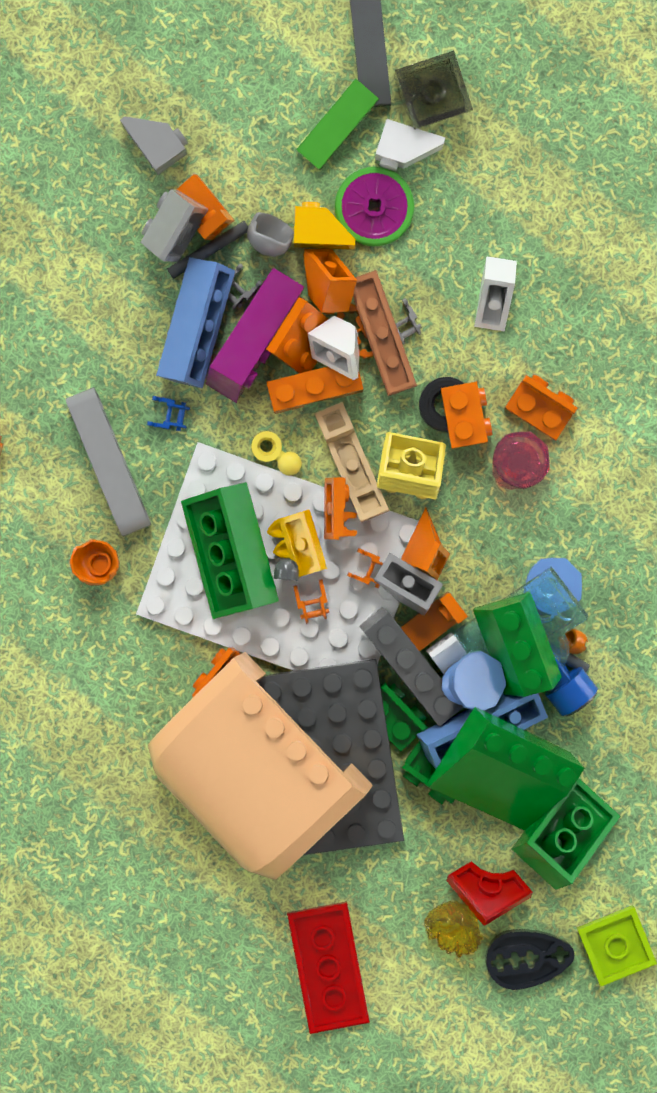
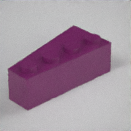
(247, 344)

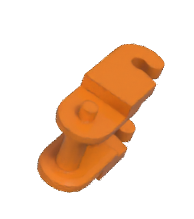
(375, 560)
(301, 604)

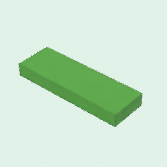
(337, 124)

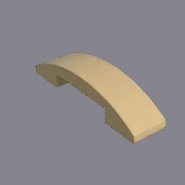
(351, 462)

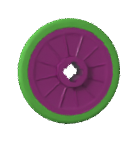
(380, 186)

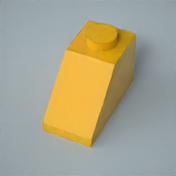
(320, 229)

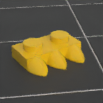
(299, 542)

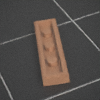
(382, 334)

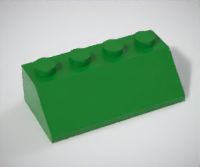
(229, 550)

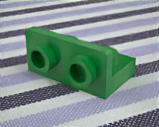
(401, 721)

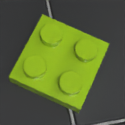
(616, 945)

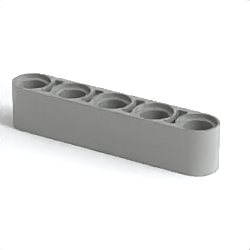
(108, 461)

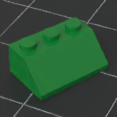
(519, 643)

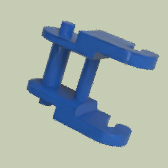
(171, 404)

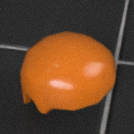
(94, 562)

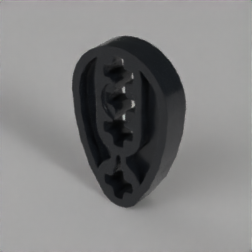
(525, 975)

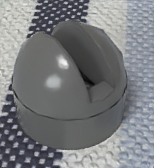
(286, 570)

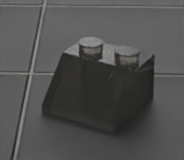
(432, 90)

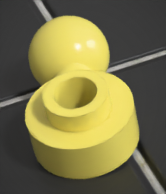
(288, 462)

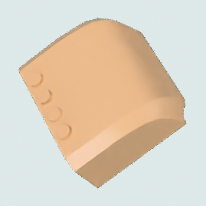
(252, 772)

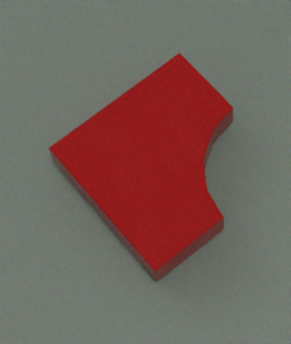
(488, 893)

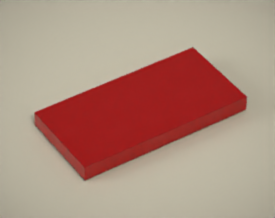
(328, 967)

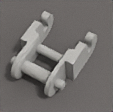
(245, 294)
(411, 317)

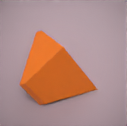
(426, 549)

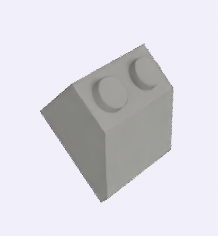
(173, 225)

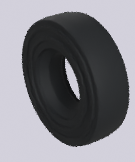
(427, 400)

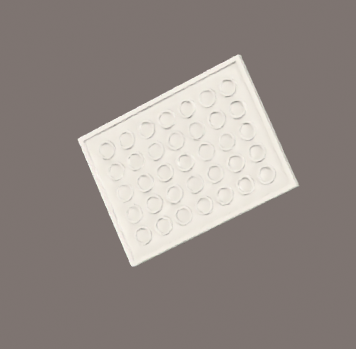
(276, 630)

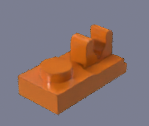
(335, 496)

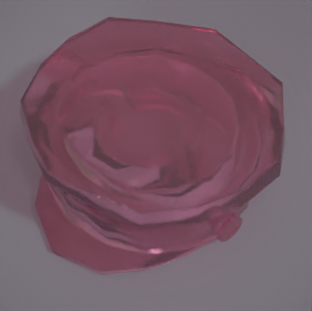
(520, 460)

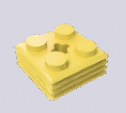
(411, 465)

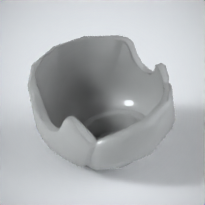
(269, 235)

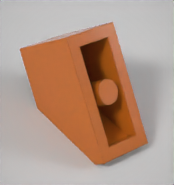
(328, 281)

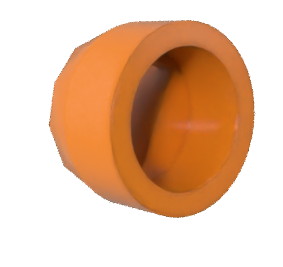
(576, 641)

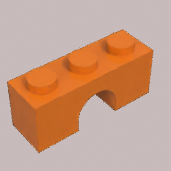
(310, 387)

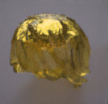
(458, 928)

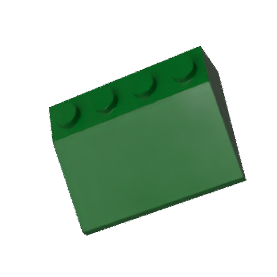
(505, 770)

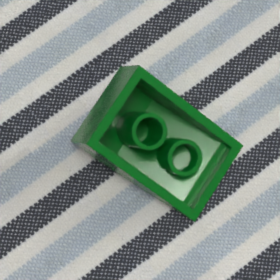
(566, 836)

